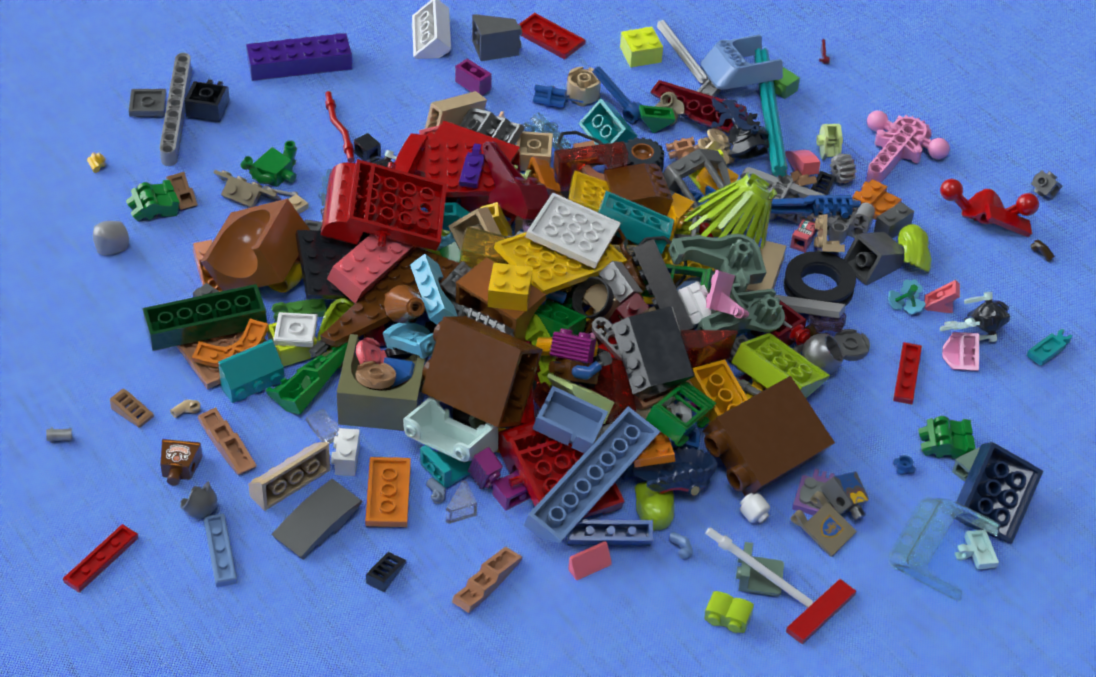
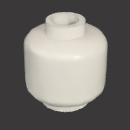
(755, 508)

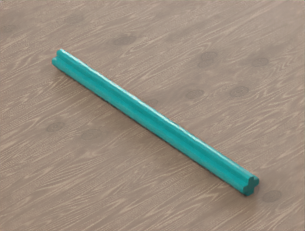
(772, 120)

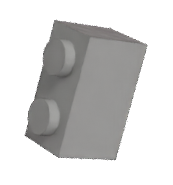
(620, 281)

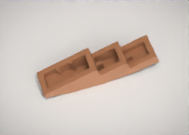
(226, 441)
(485, 581)

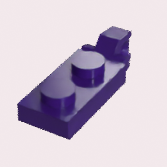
(472, 168)

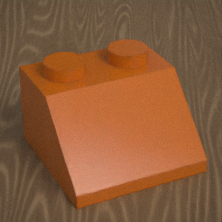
(544, 174)

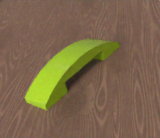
(535, 330)

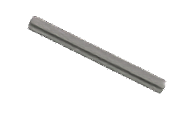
(682, 52)

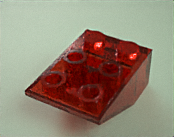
(708, 345)

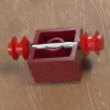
(792, 328)

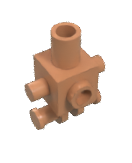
(681, 148)

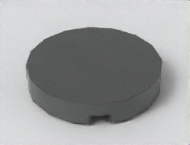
(852, 344)

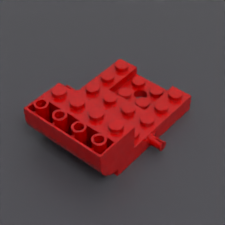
(384, 204)
(543, 464)

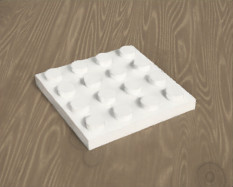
(573, 230)

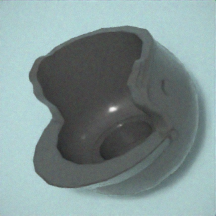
(200, 502)

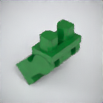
(153, 200)
(947, 437)

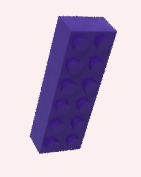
(299, 56)

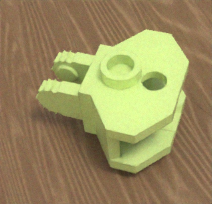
(830, 140)

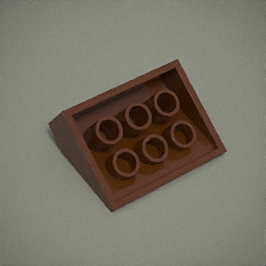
(641, 185)

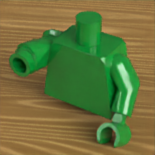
(273, 166)

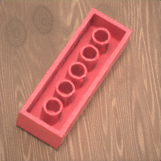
(367, 265)

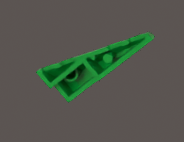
(301, 388)

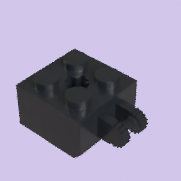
(207, 100)

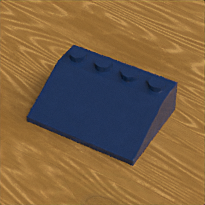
(999, 489)

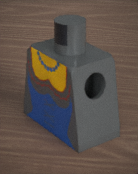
(846, 494)

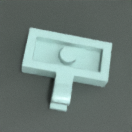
(979, 548)

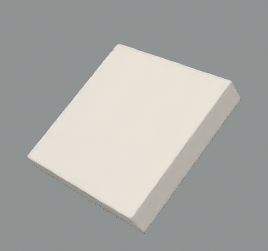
(295, 329)

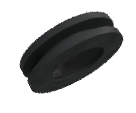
(820, 263)

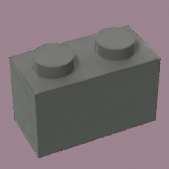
(894, 220)

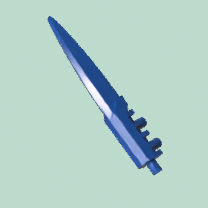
(814, 204)

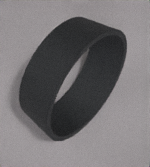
(582, 287)

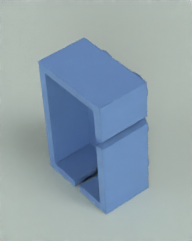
(570, 420)

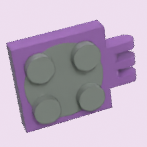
(807, 488)

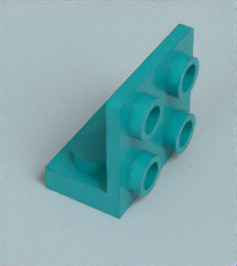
(443, 467)

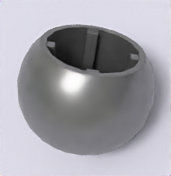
(823, 352)

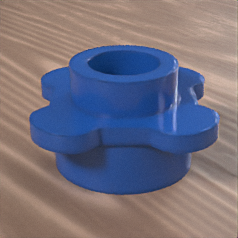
(904, 464)

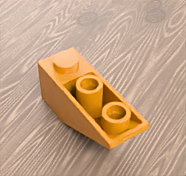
(679, 207)

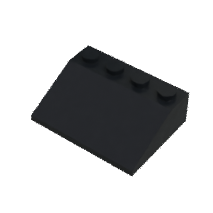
(653, 352)

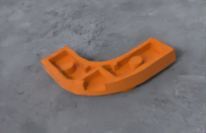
(211, 354)

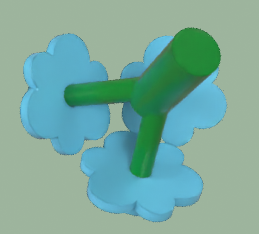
(911, 291)

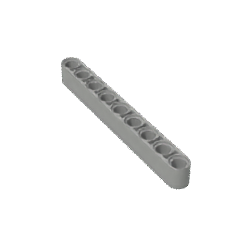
(175, 109)

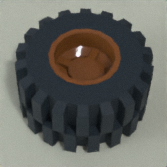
(645, 152)

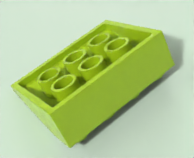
(771, 361)

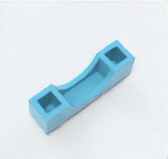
(427, 275)

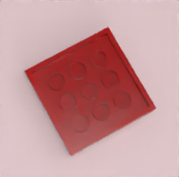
(445, 163)

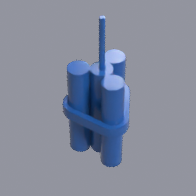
(551, 96)

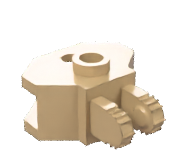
(715, 141)

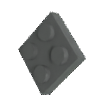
(147, 102)

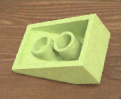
(582, 393)

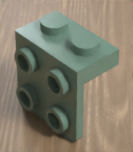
(752, 580)

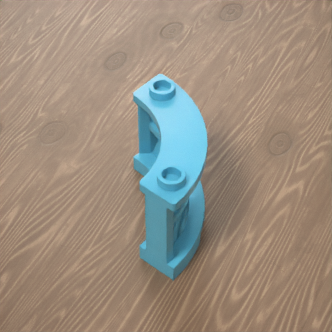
(410, 338)

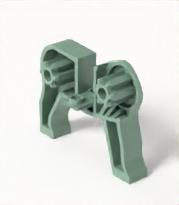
(742, 258)

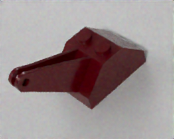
(512, 190)

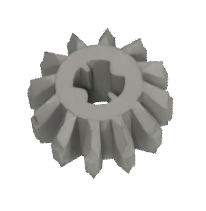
(843, 168)

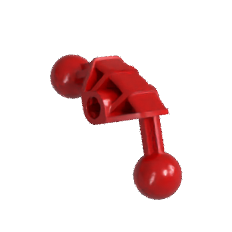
(974, 208)

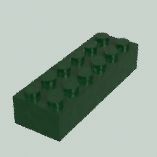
(203, 317)

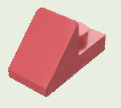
(942, 298)

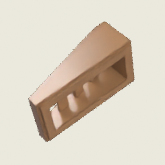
(124, 398)

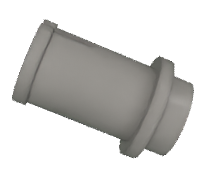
(58, 434)

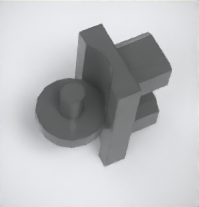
(449, 283)

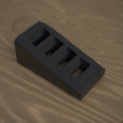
(825, 178)
(382, 583)

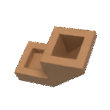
(182, 190)

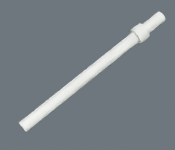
(726, 544)

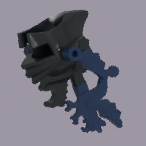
(745, 134)

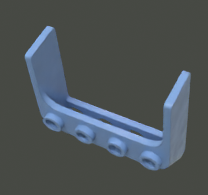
(730, 70)

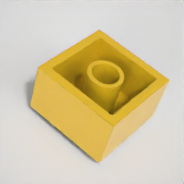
(510, 286)

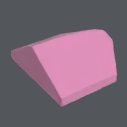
(962, 351)

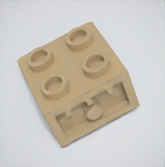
(821, 242)

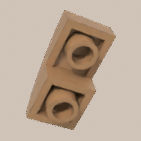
(802, 180)

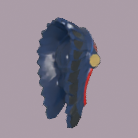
(688, 472)

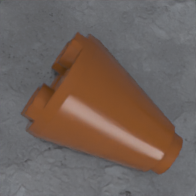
(403, 304)

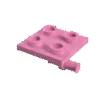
(719, 298)

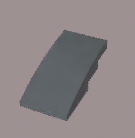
(491, 125)
(317, 518)

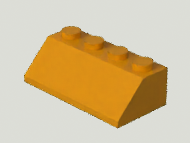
(720, 385)

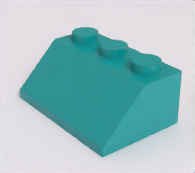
(606, 124)
(250, 371)

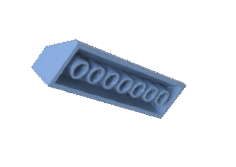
(591, 477)

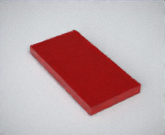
(550, 36)

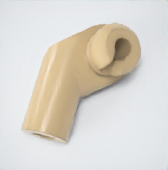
(186, 406)

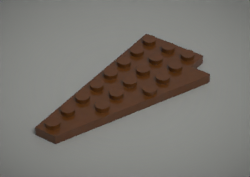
(369, 310)

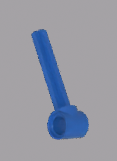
(631, 110)

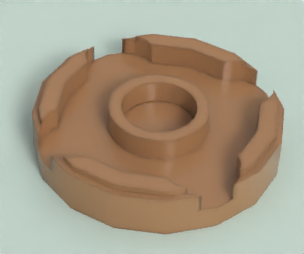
(375, 375)

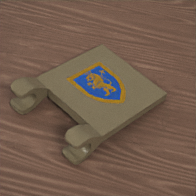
(825, 526)

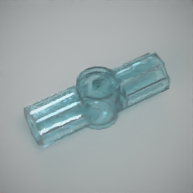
(543, 125)

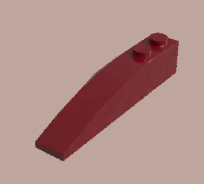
(697, 104)

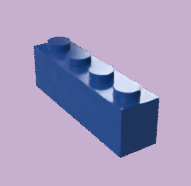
(613, 532)

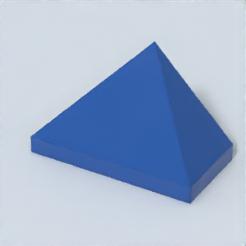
(403, 369)

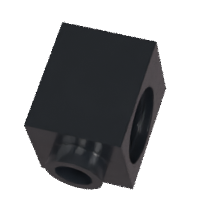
(367, 147)

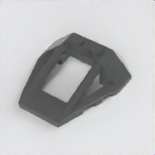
(689, 164)

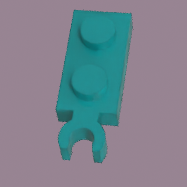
(1048, 347)

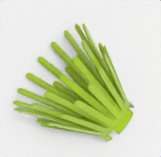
(745, 197)

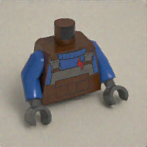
(579, 371)

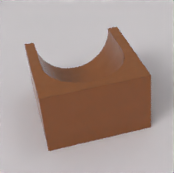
(255, 246)
(473, 293)

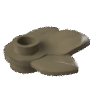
(677, 105)

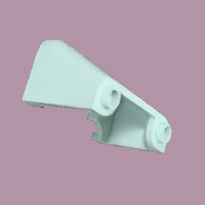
(435, 429)

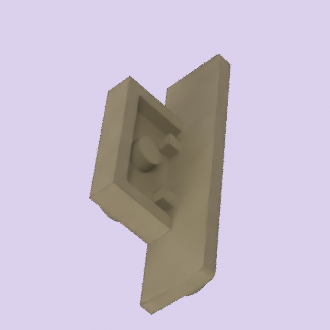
(243, 192)

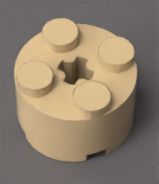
(583, 86)

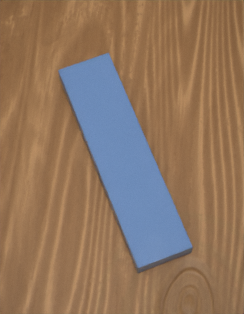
(220, 550)

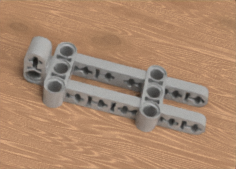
(837, 227)

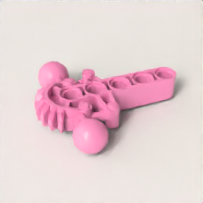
(903, 140)

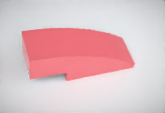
(803, 161)

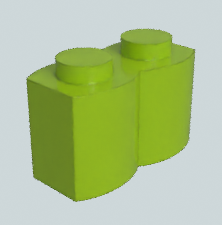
(729, 612)

